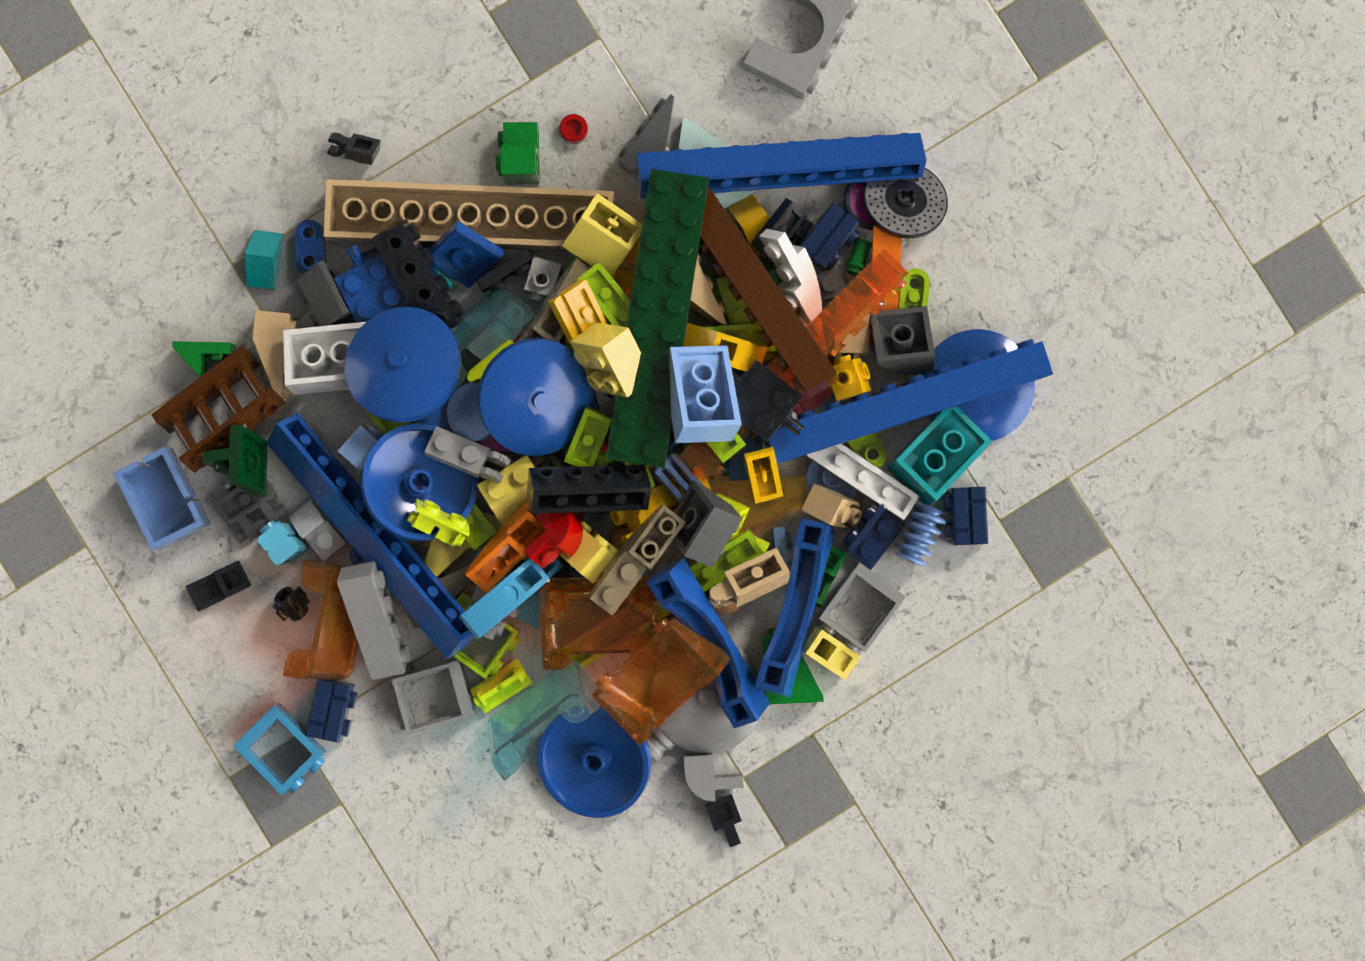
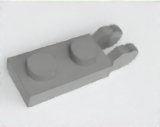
(464, 455)

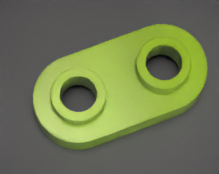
(915, 297)
(864, 444)

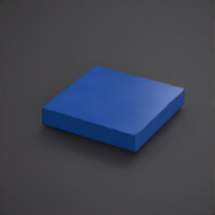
(464, 254)

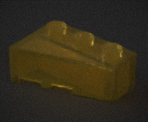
(794, 497)

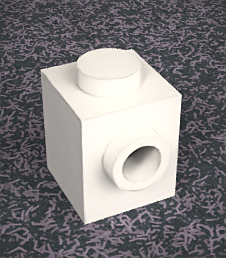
(542, 278)

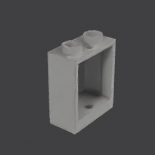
(879, 585)
(461, 687)

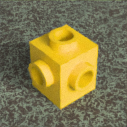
(852, 378)

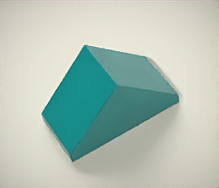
(263, 259)

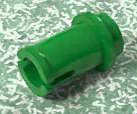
(858, 256)

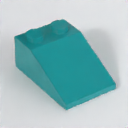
(939, 454)

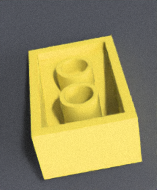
(511, 493)

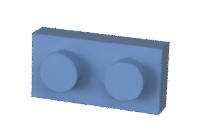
(783, 542)

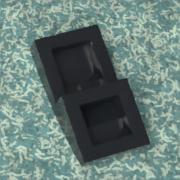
(218, 586)

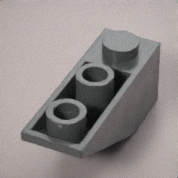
(651, 136)

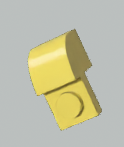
(830, 653)

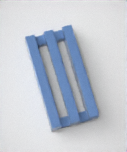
(684, 470)

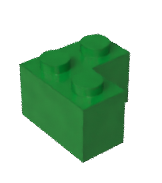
(519, 153)

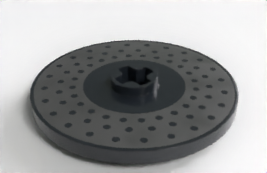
(906, 219)

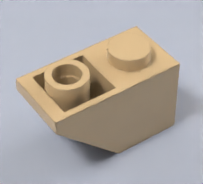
(832, 507)

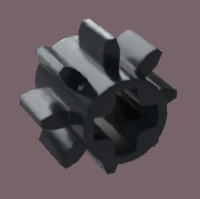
(291, 603)

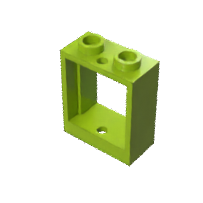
(495, 663)

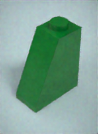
(804, 688)

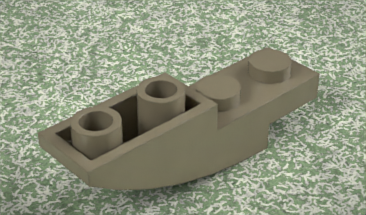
(545, 322)
(635, 557)

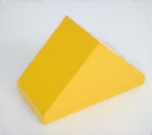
(749, 218)
(763, 475)

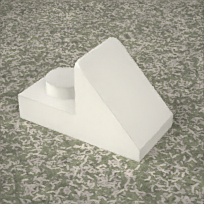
(317, 530)

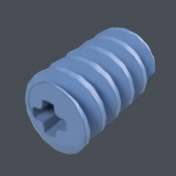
(920, 534)

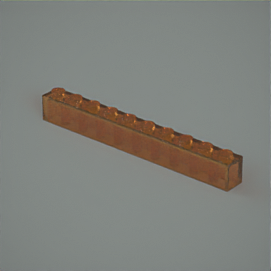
(828, 329)

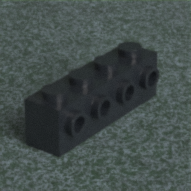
(415, 272)
(588, 488)

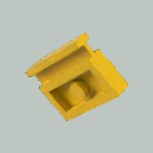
(576, 309)

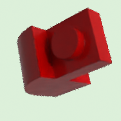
(562, 534)

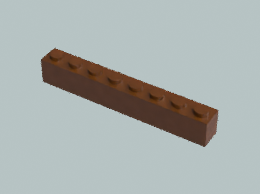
(764, 301)

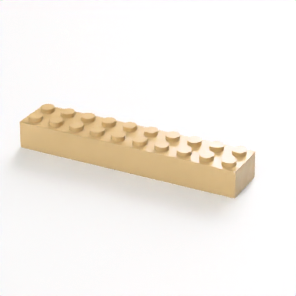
(504, 215)

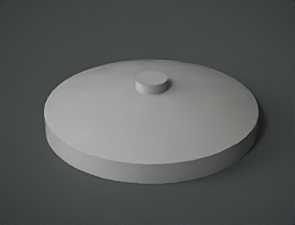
(703, 725)

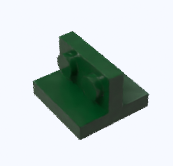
(243, 462)

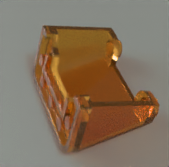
(579, 626)
(334, 638)
(659, 678)

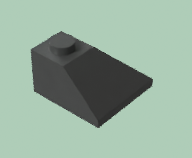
(904, 340)

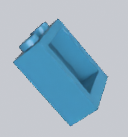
(279, 713)

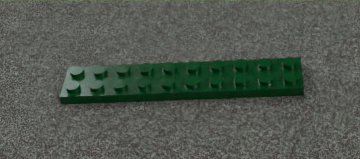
(659, 314)

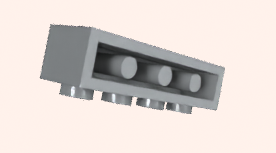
(373, 620)

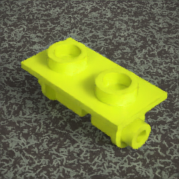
(450, 526)
(501, 687)

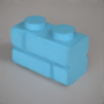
(282, 542)

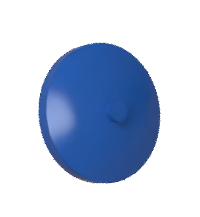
(403, 364)
(534, 396)
(997, 413)
(400, 473)
(593, 765)

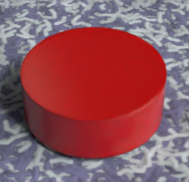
(573, 128)

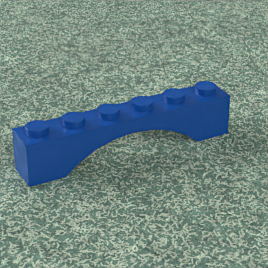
(807, 570)
(683, 597)

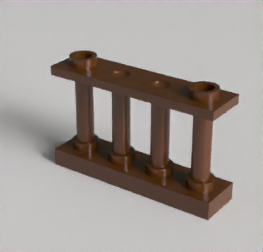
(204, 391)

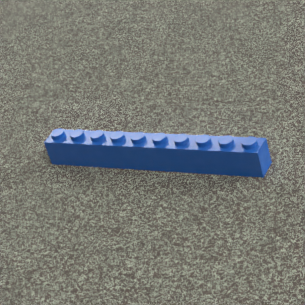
(792, 163)
(912, 401)
(343, 503)

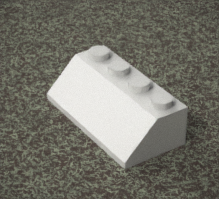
(317, 357)

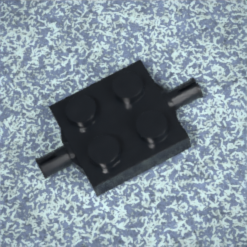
(765, 401)

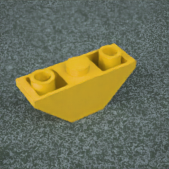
(741, 352)

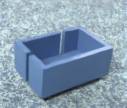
(162, 498)

